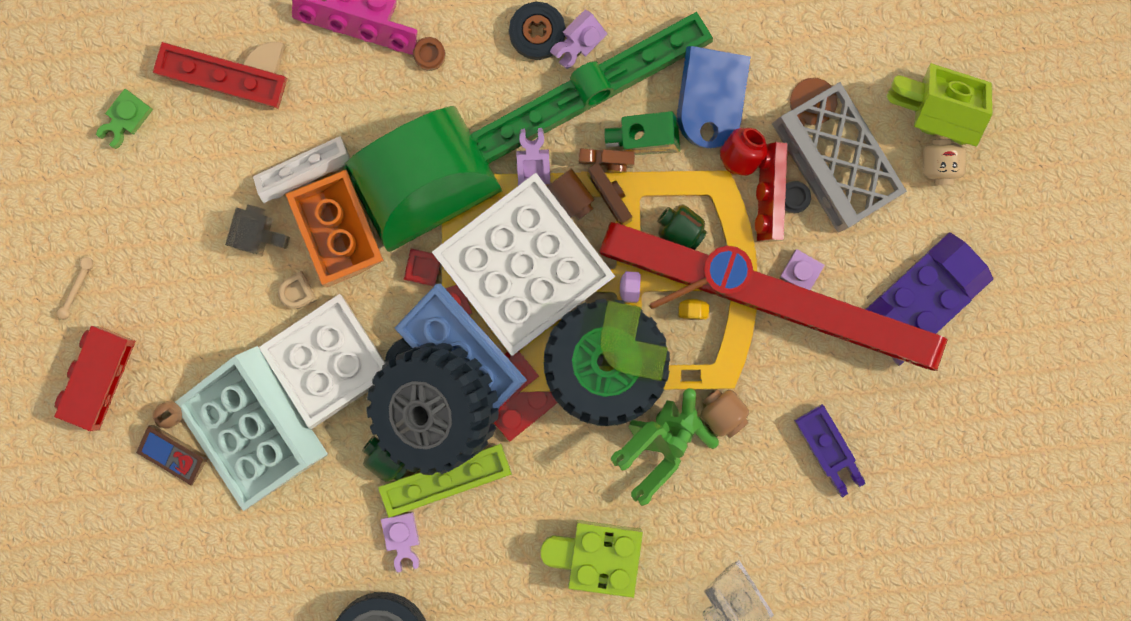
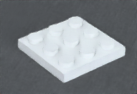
(324, 361)

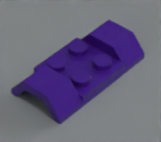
(935, 287)

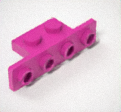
(359, 19)

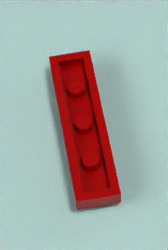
(220, 75)

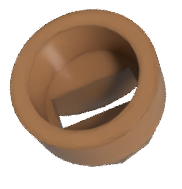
(172, 420)

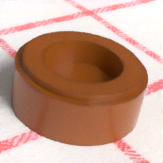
(429, 53)

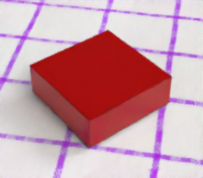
(422, 268)

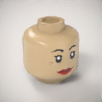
(944, 161)

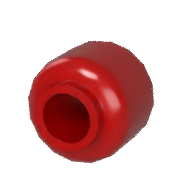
(743, 151)

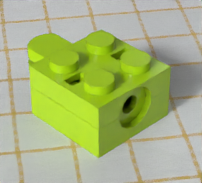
(946, 103)
(597, 560)

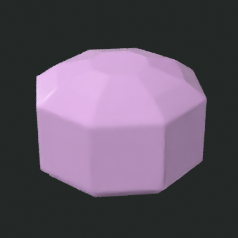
(630, 287)

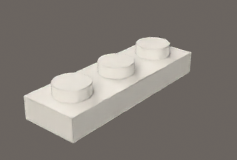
(301, 169)

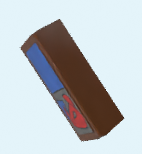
(171, 454)

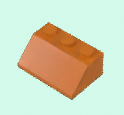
(334, 228)

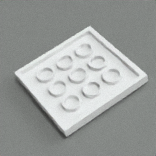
(523, 264)

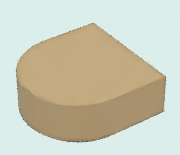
(296, 292)

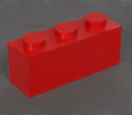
(93, 378)

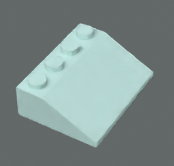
(250, 428)

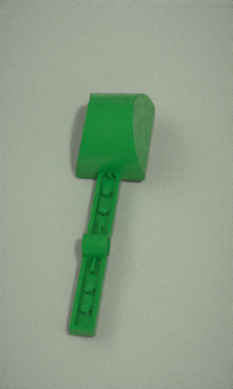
(440, 169)

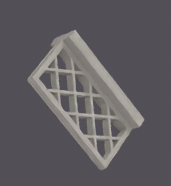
(814, 165)

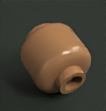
(725, 413)

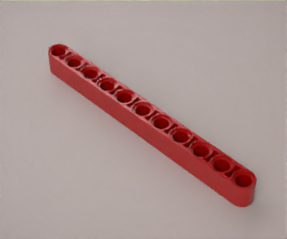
(779, 299)

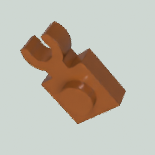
(616, 160)

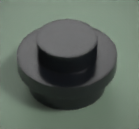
(797, 197)

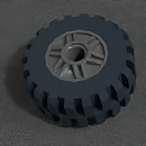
(432, 408)

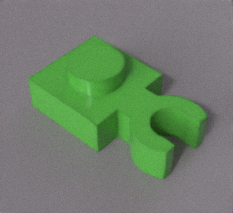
(127, 114)

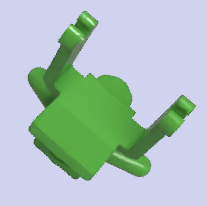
(665, 436)

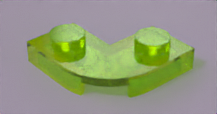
(620, 346)

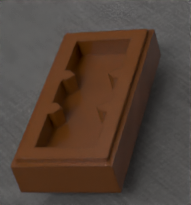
(611, 194)

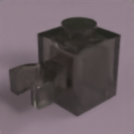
(252, 231)

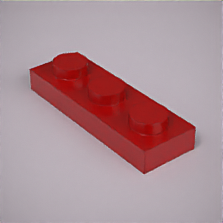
(771, 194)

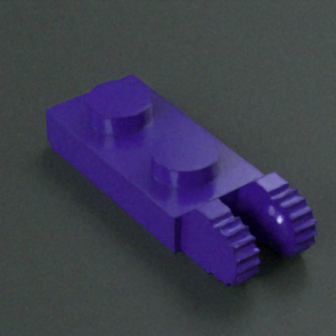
(828, 447)

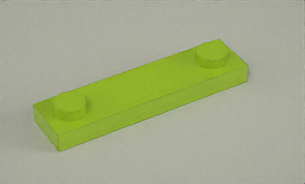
(422, 489)

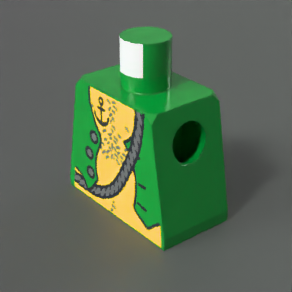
(659, 135)

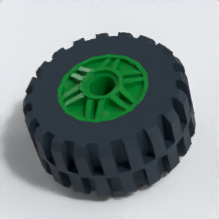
(580, 384)

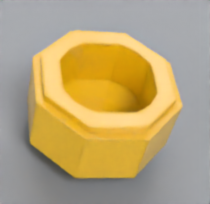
(693, 309)

